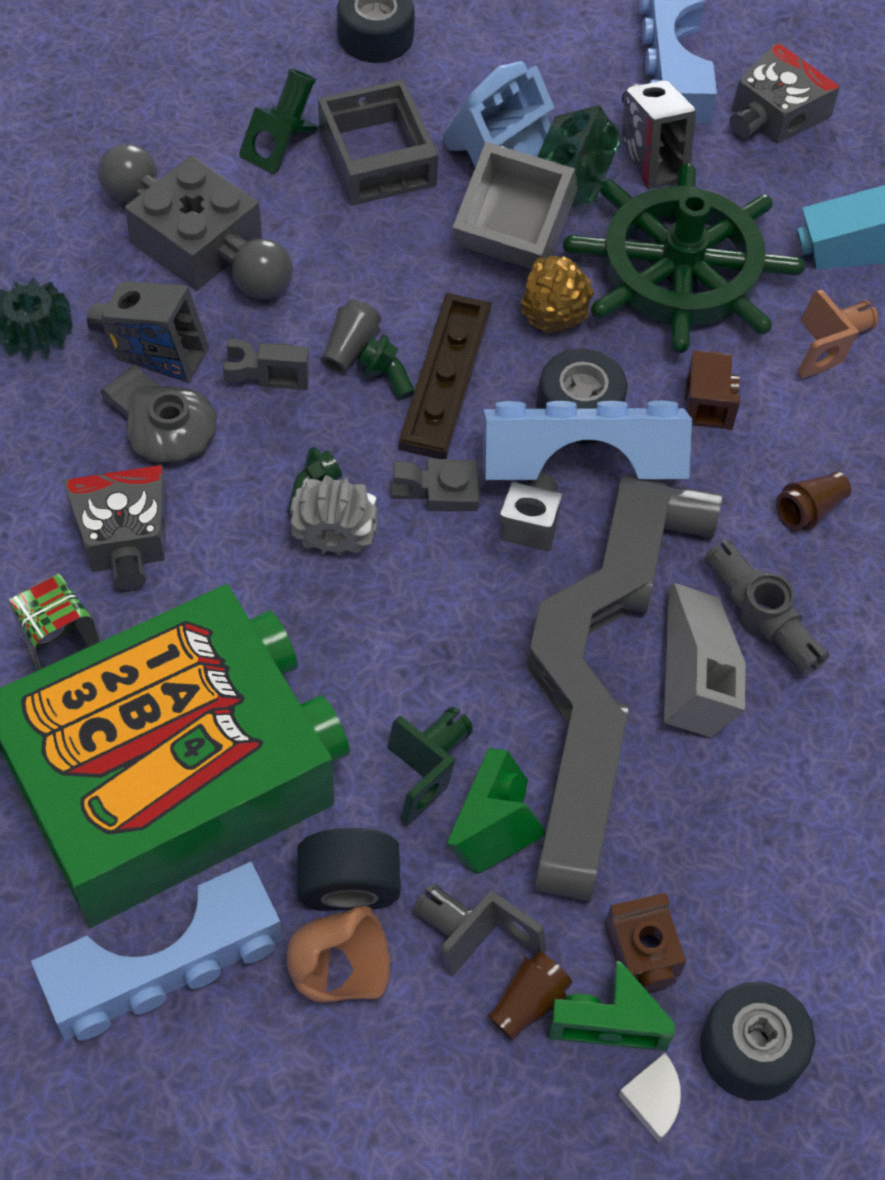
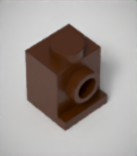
(712, 390)
(640, 919)

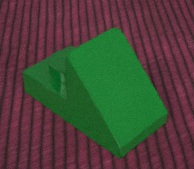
(493, 815)
(628, 1021)

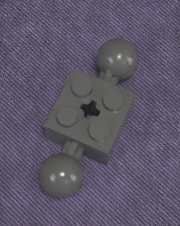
(194, 222)

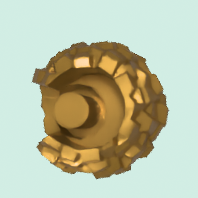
(556, 294)

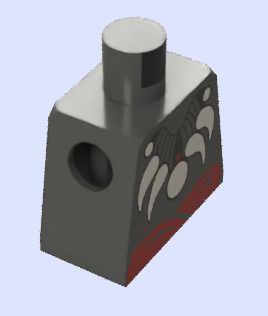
(781, 96)
(656, 118)
(121, 521)

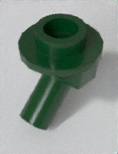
(380, 358)
(316, 467)

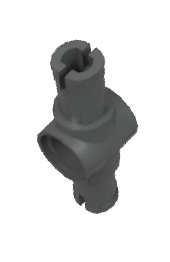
(776, 625)

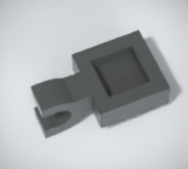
(272, 365)
(445, 484)

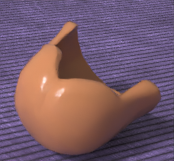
(359, 937)

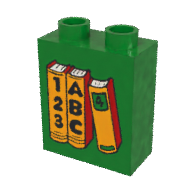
(167, 750)

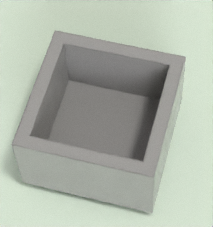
(515, 206)

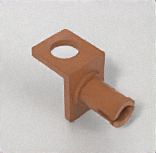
(833, 330)

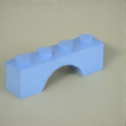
(670, 61)
(523, 439)
(94, 986)

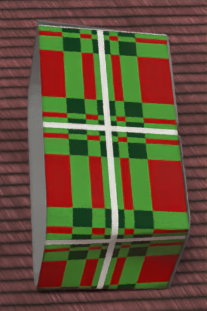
(47, 609)

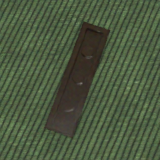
(445, 377)

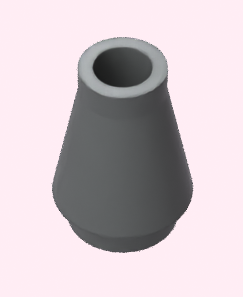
(350, 334)

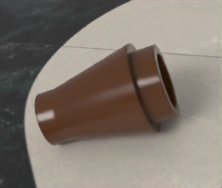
(810, 500)
(529, 994)

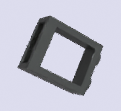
(383, 173)

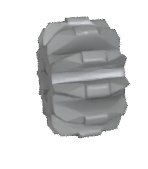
(334, 515)

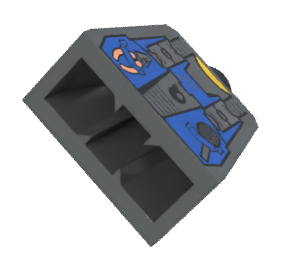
(152, 328)

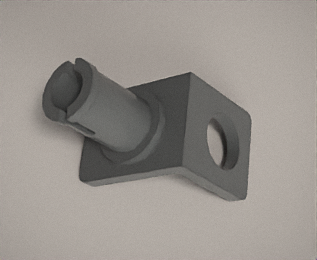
(531, 513)
(471, 927)

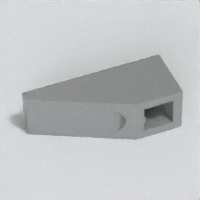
(701, 664)

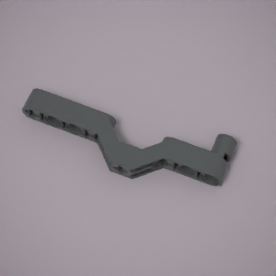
(557, 664)

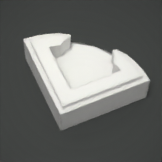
(654, 1096)

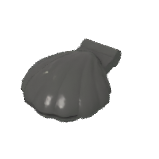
(162, 421)

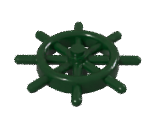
(684, 255)

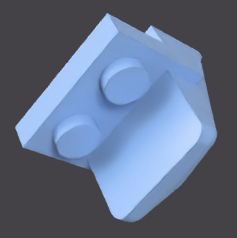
(504, 111)

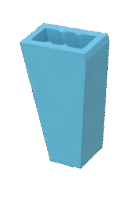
(845, 230)

